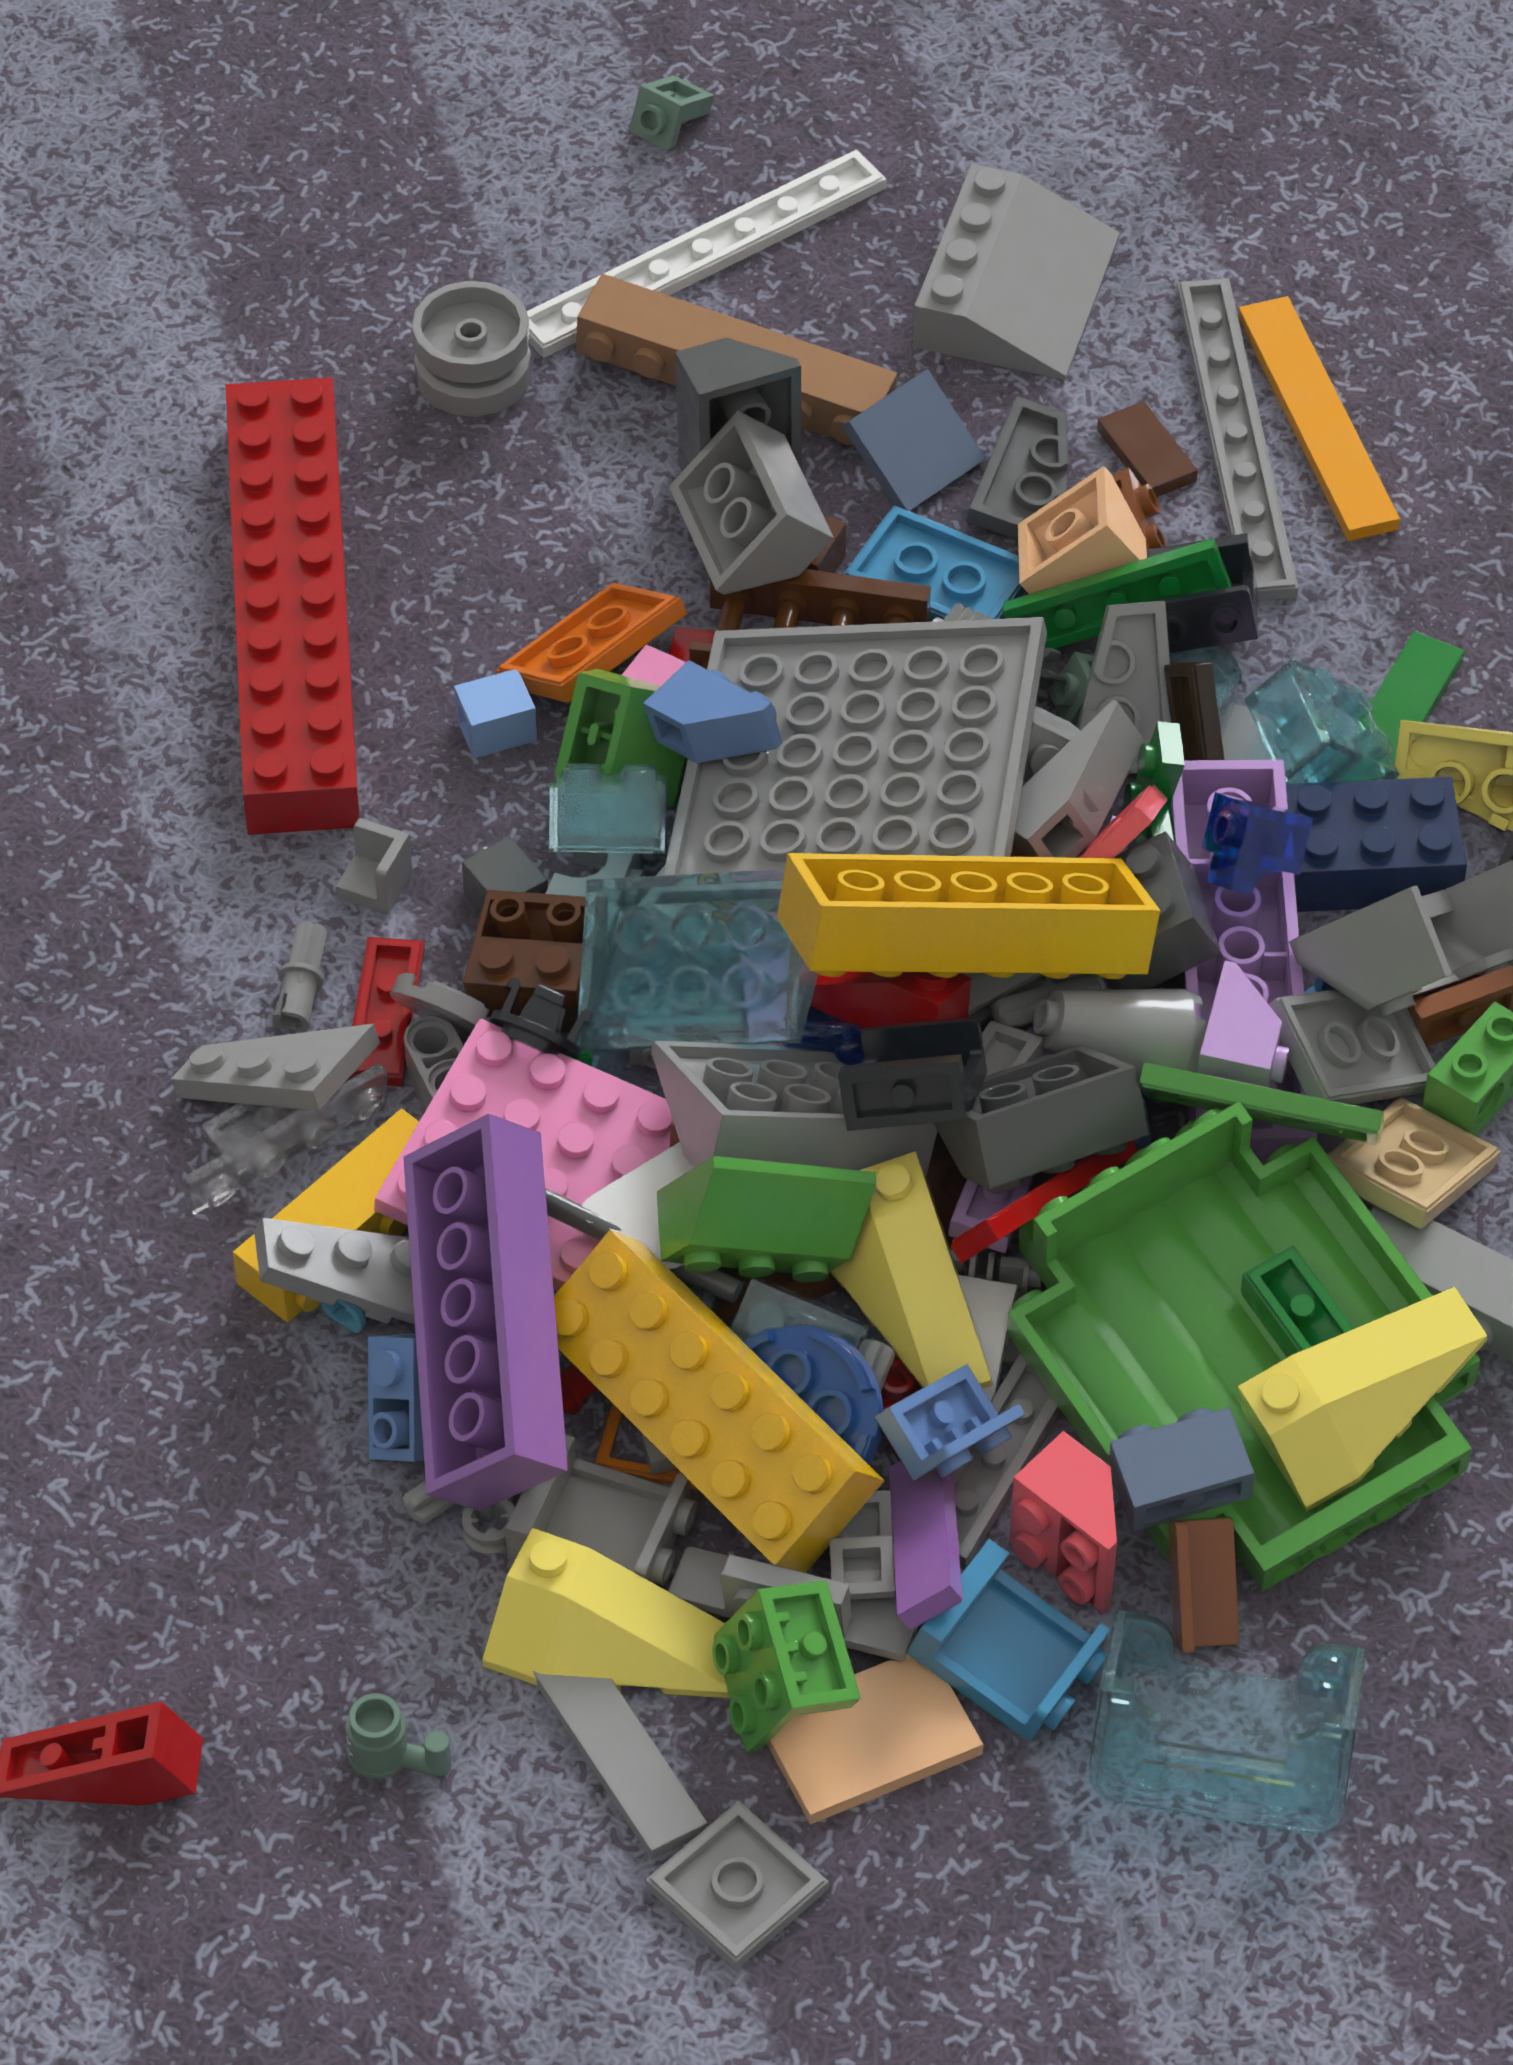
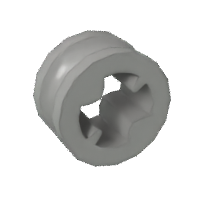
(493, 1540)

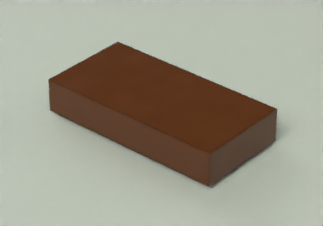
(1147, 448)

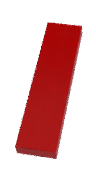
(1030, 1204)

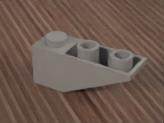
(1076, 788)

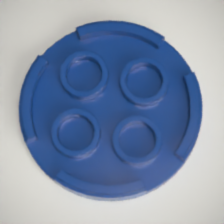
(828, 1378)

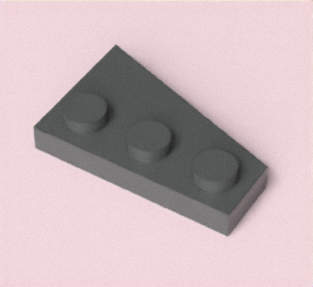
(1023, 469)

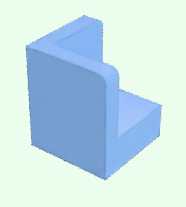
(495, 713)

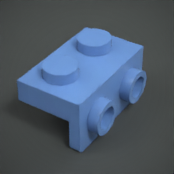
(944, 1422)

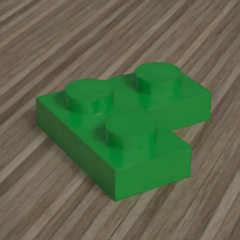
(1159, 765)

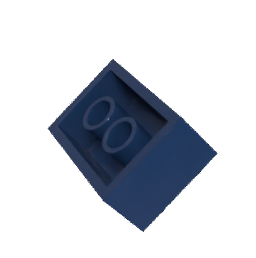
(1376, 840)

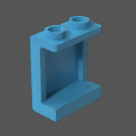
(1009, 1648)

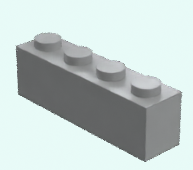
(1452, 1260)

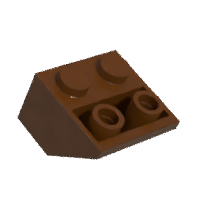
(529, 940)

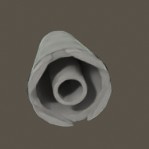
(1126, 1025)

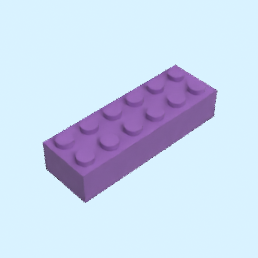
(484, 1313)

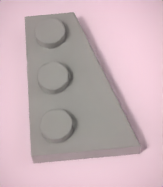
(1130, 667)
(277, 1070)

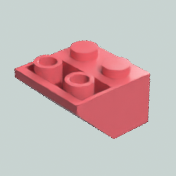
(1067, 1520)

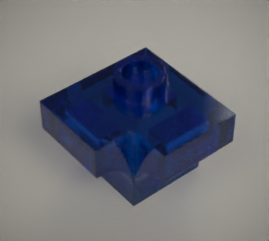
(1252, 841)

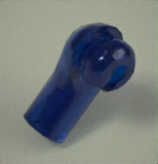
(833, 1037)

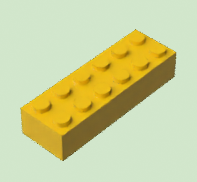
(967, 915)
(710, 1403)

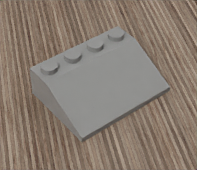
(1013, 276)
(772, 1107)

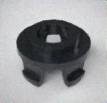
(540, 1021)

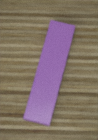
(924, 1545)

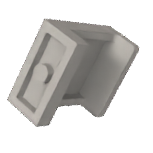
(609, 1513)

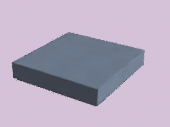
(914, 441)

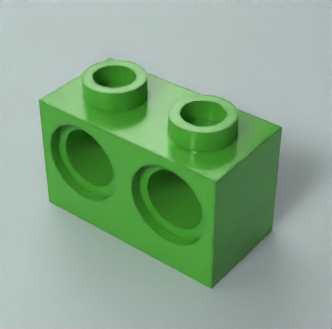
(1475, 1073)

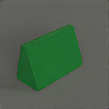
(1292, 1302)

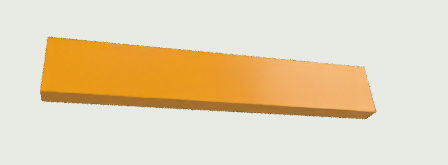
(1318, 419)

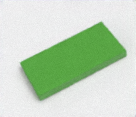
(1263, 1103)

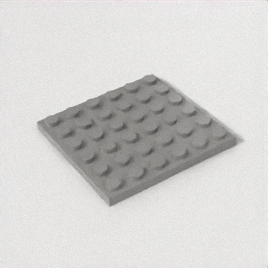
(885, 750)

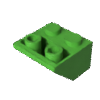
(613, 729)

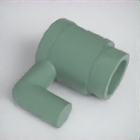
(380, 1742)

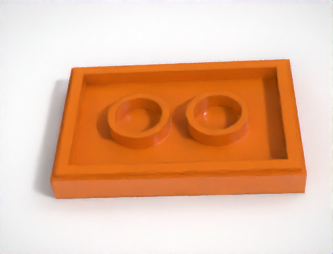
(594, 637)

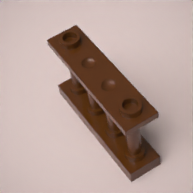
(819, 599)

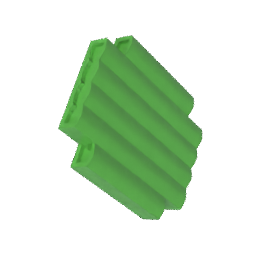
(1154, 1320)

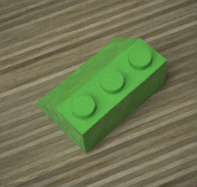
(763, 1217)

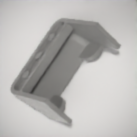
(1414, 942)

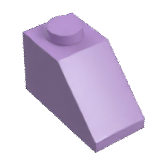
(1242, 1034)

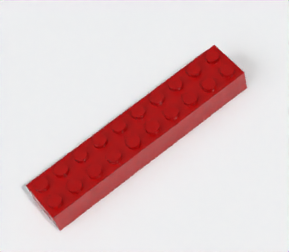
(291, 608)

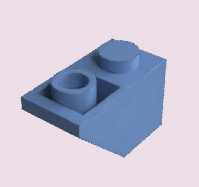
(710, 717)
(394, 1399)

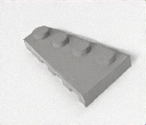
(337, 1265)

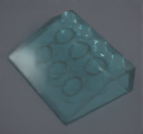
(690, 962)

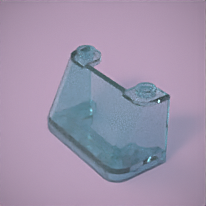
(1224, 1737)

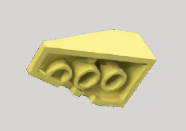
(1473, 757)
(908, 1277)
(1350, 1396)
(592, 1617)

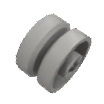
(471, 348)

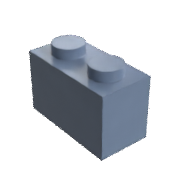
(1180, 1468)

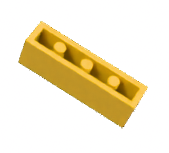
(339, 1200)

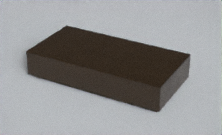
(1195, 708)

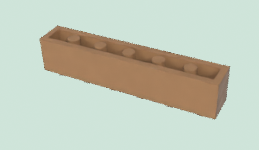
(646, 328)

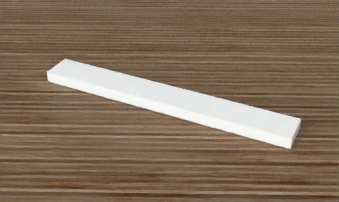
(718, 242)

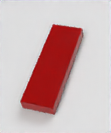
(381, 965)

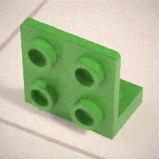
(783, 1660)

